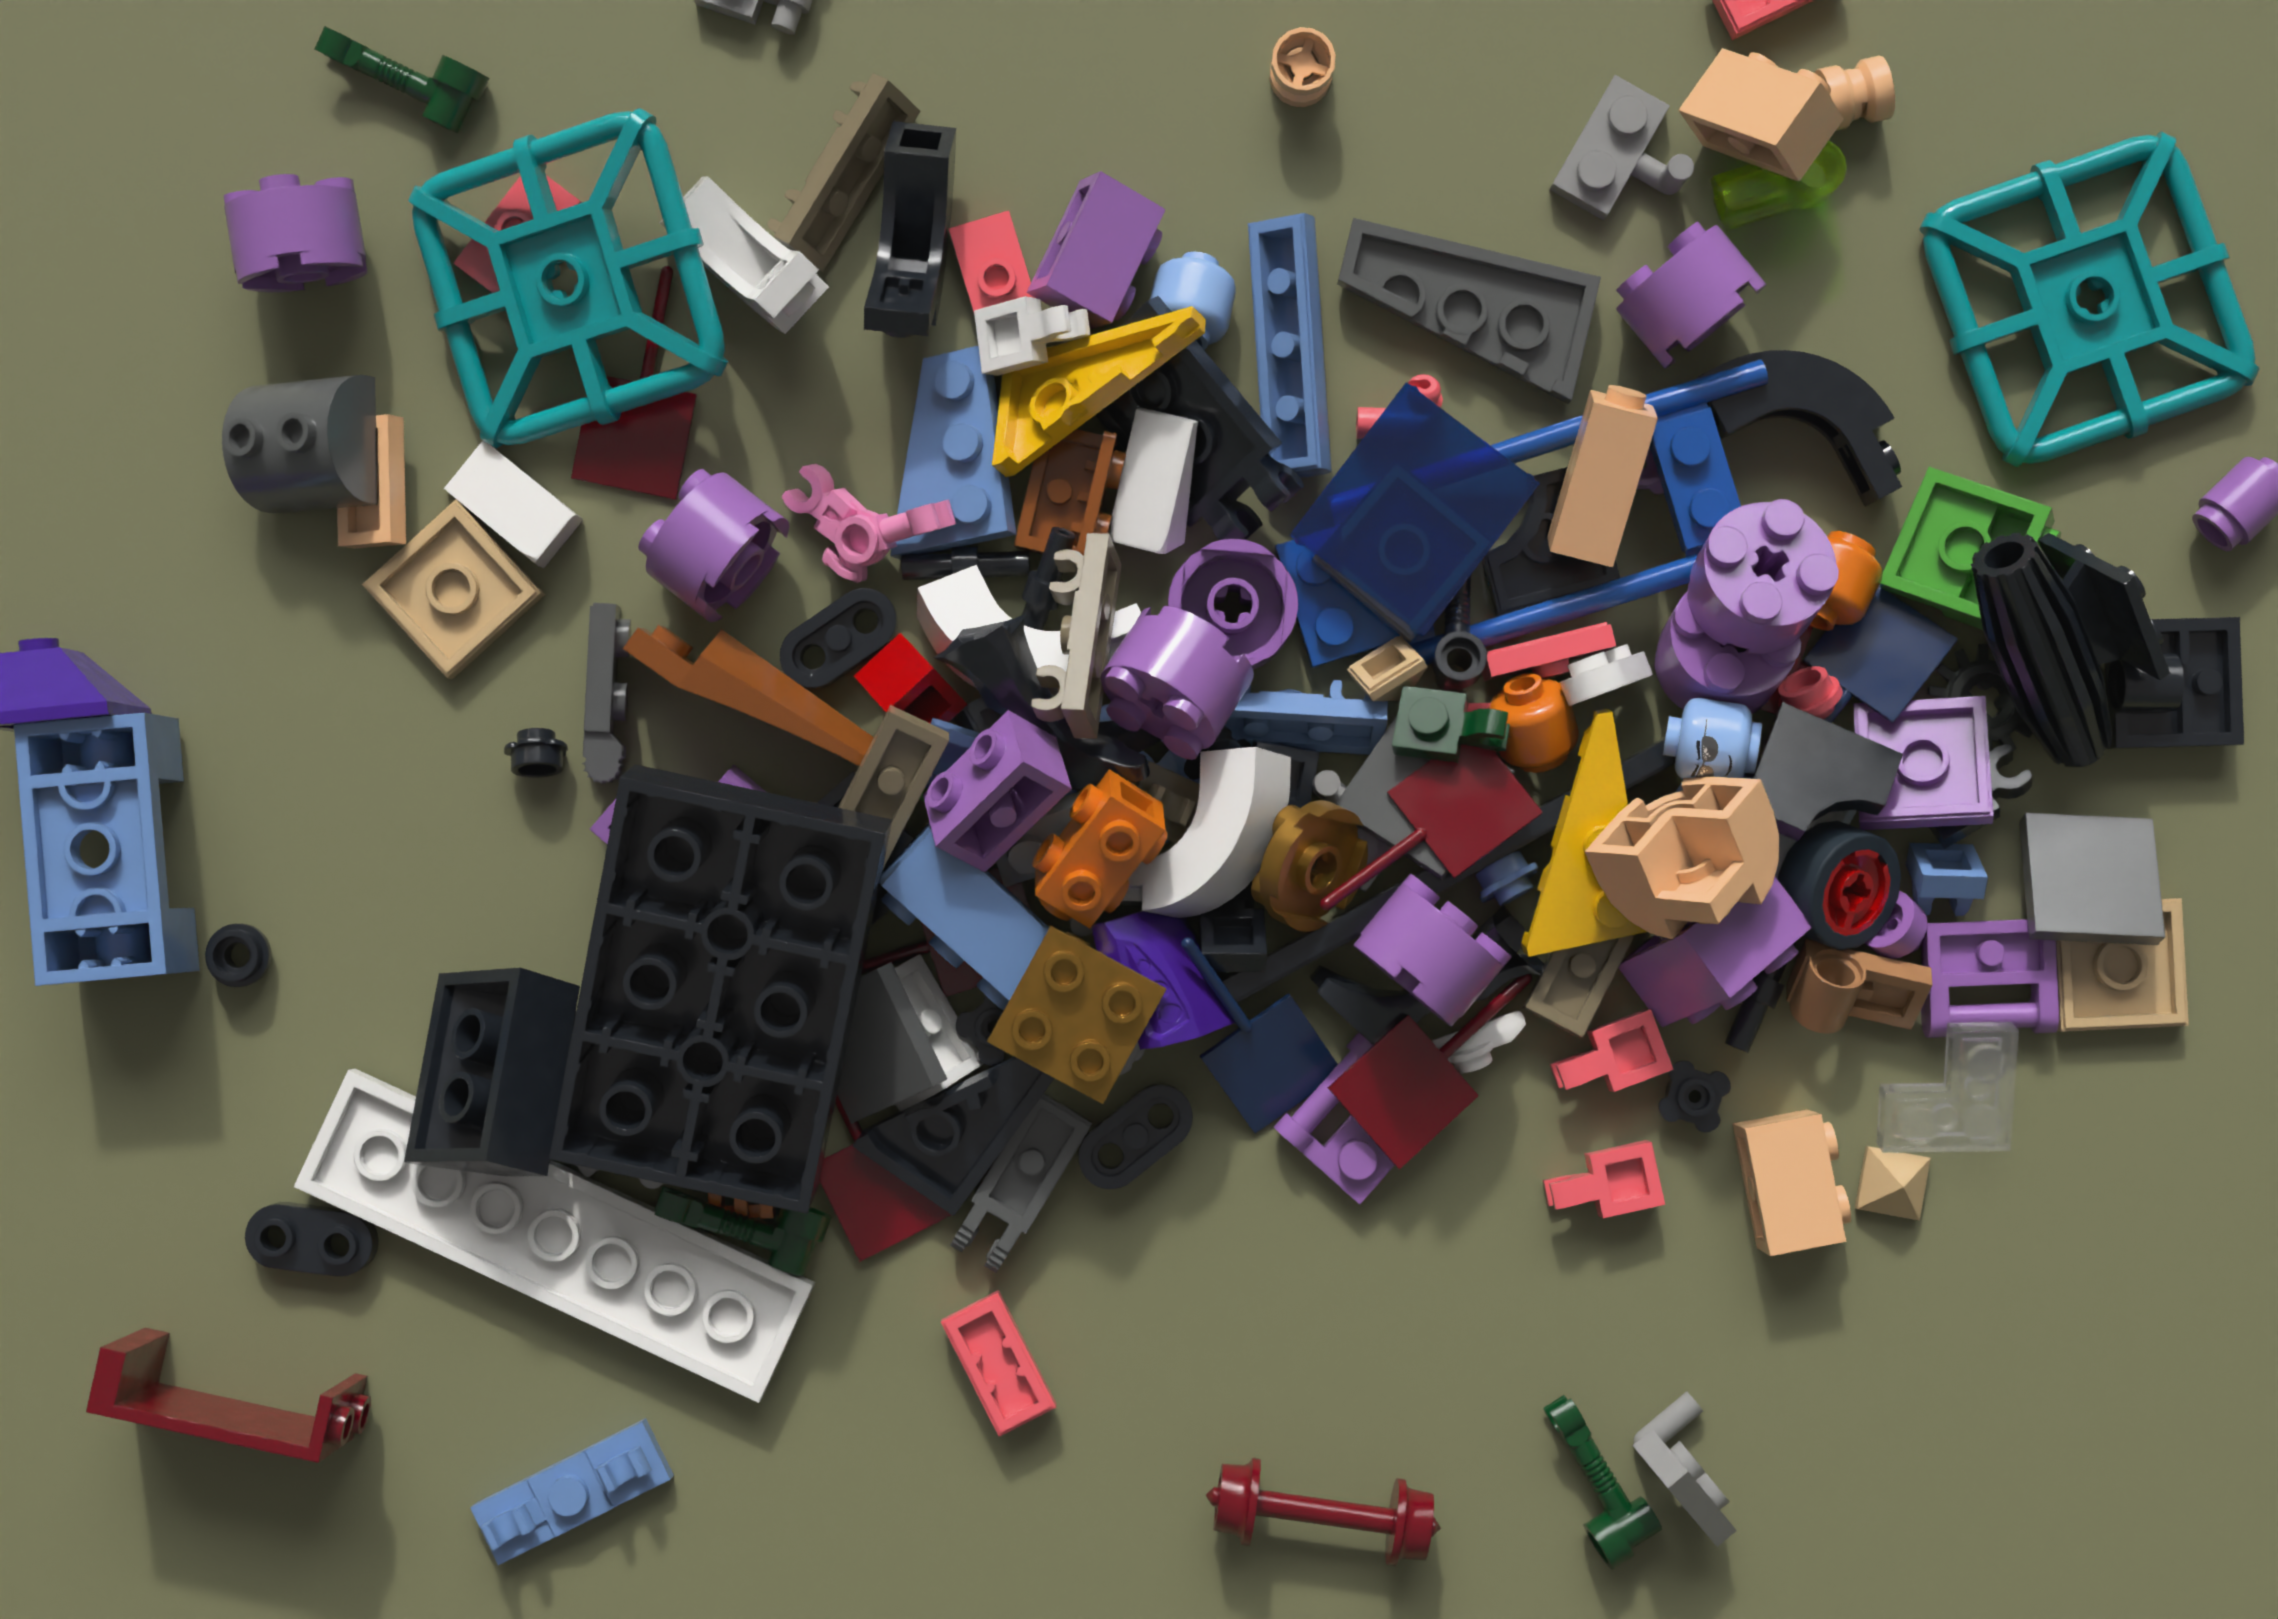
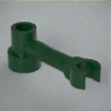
(446, 93)
(789, 1238)
(1622, 1522)

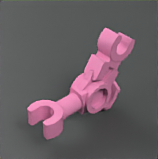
(858, 533)

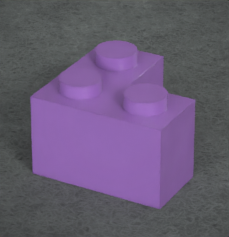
(1715, 961)

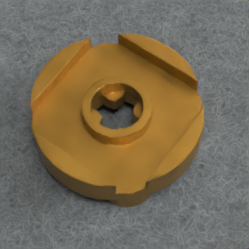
(1286, 876)

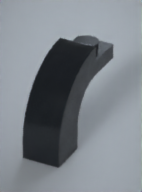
(913, 230)
(1828, 400)

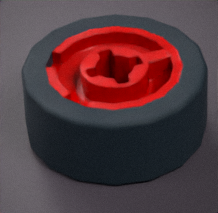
(1842, 883)

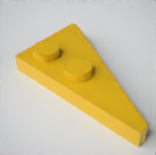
(1079, 381)
(1571, 902)

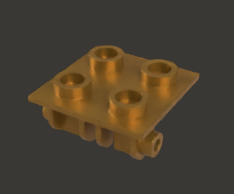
(1076, 1014)

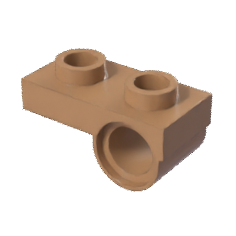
(1837, 984)

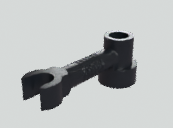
(1459, 646)

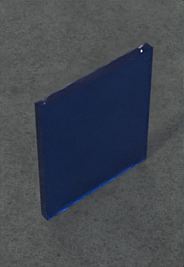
(1414, 509)

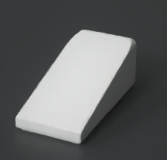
(1155, 483)
(513, 504)

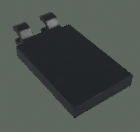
(1230, 437)

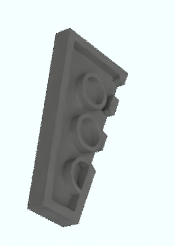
(1486, 302)

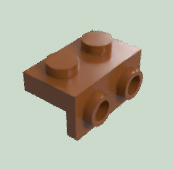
(1070, 490)

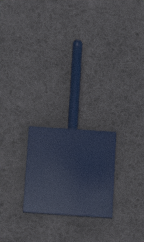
(1882, 655)
(1268, 1059)

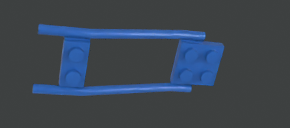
(1696, 492)

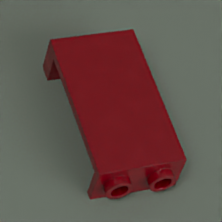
(130, 1391)

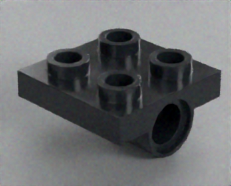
(2191, 705)

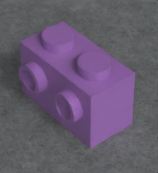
(1098, 250)
(996, 791)

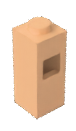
(1602, 475)

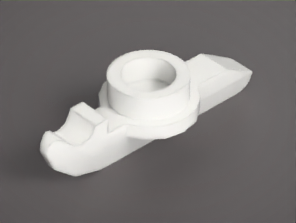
(1476, 1051)

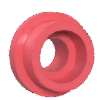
(1811, 691)

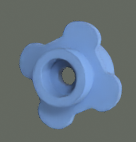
(1506, 878)

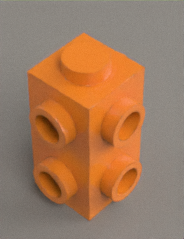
(1098, 850)

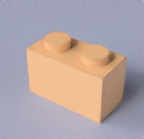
(1762, 113)
(1792, 1182)

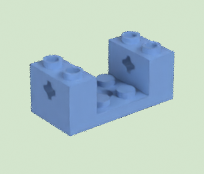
(106, 780)

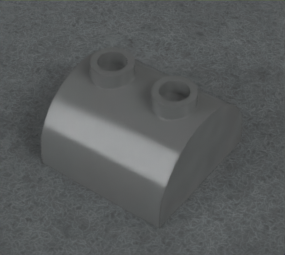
(303, 444)

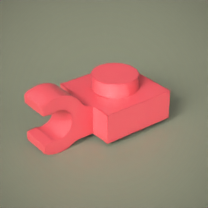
(1621, 1052)
(1617, 1180)

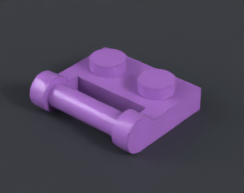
(1989, 955)
(1350, 1153)

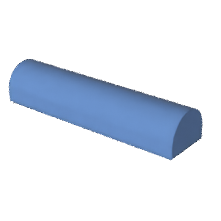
(1290, 341)

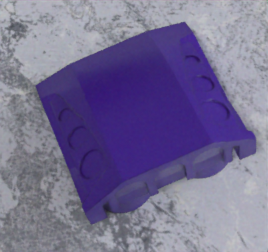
(1154, 949)

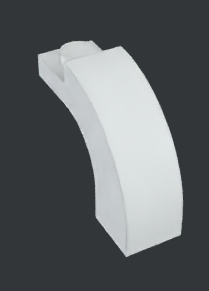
(750, 261)
(966, 602)
(1227, 837)

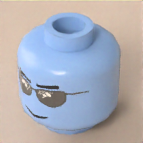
(1713, 740)

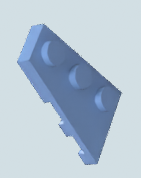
(954, 455)

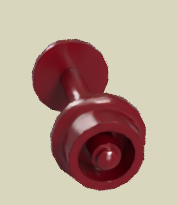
(1406, 1522)

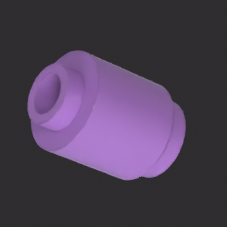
(2239, 504)

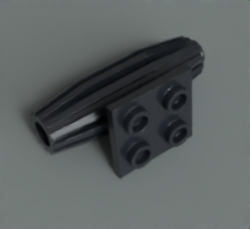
(2051, 627)

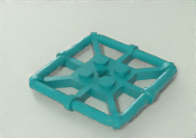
(602, 300)
(2070, 336)

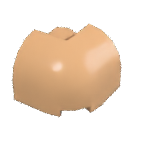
(1689, 854)

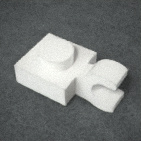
(1017, 331)

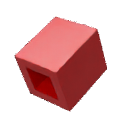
(909, 682)

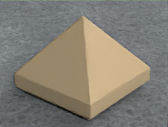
(1388, 670)
(1892, 1183)

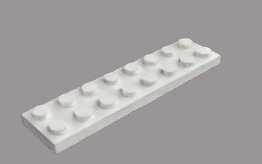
(563, 1243)

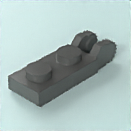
(604, 696)
(1024, 1175)

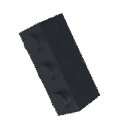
(492, 1072)

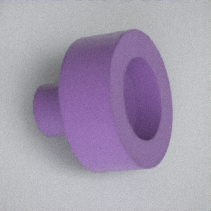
(1902, 931)

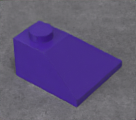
(58, 684)

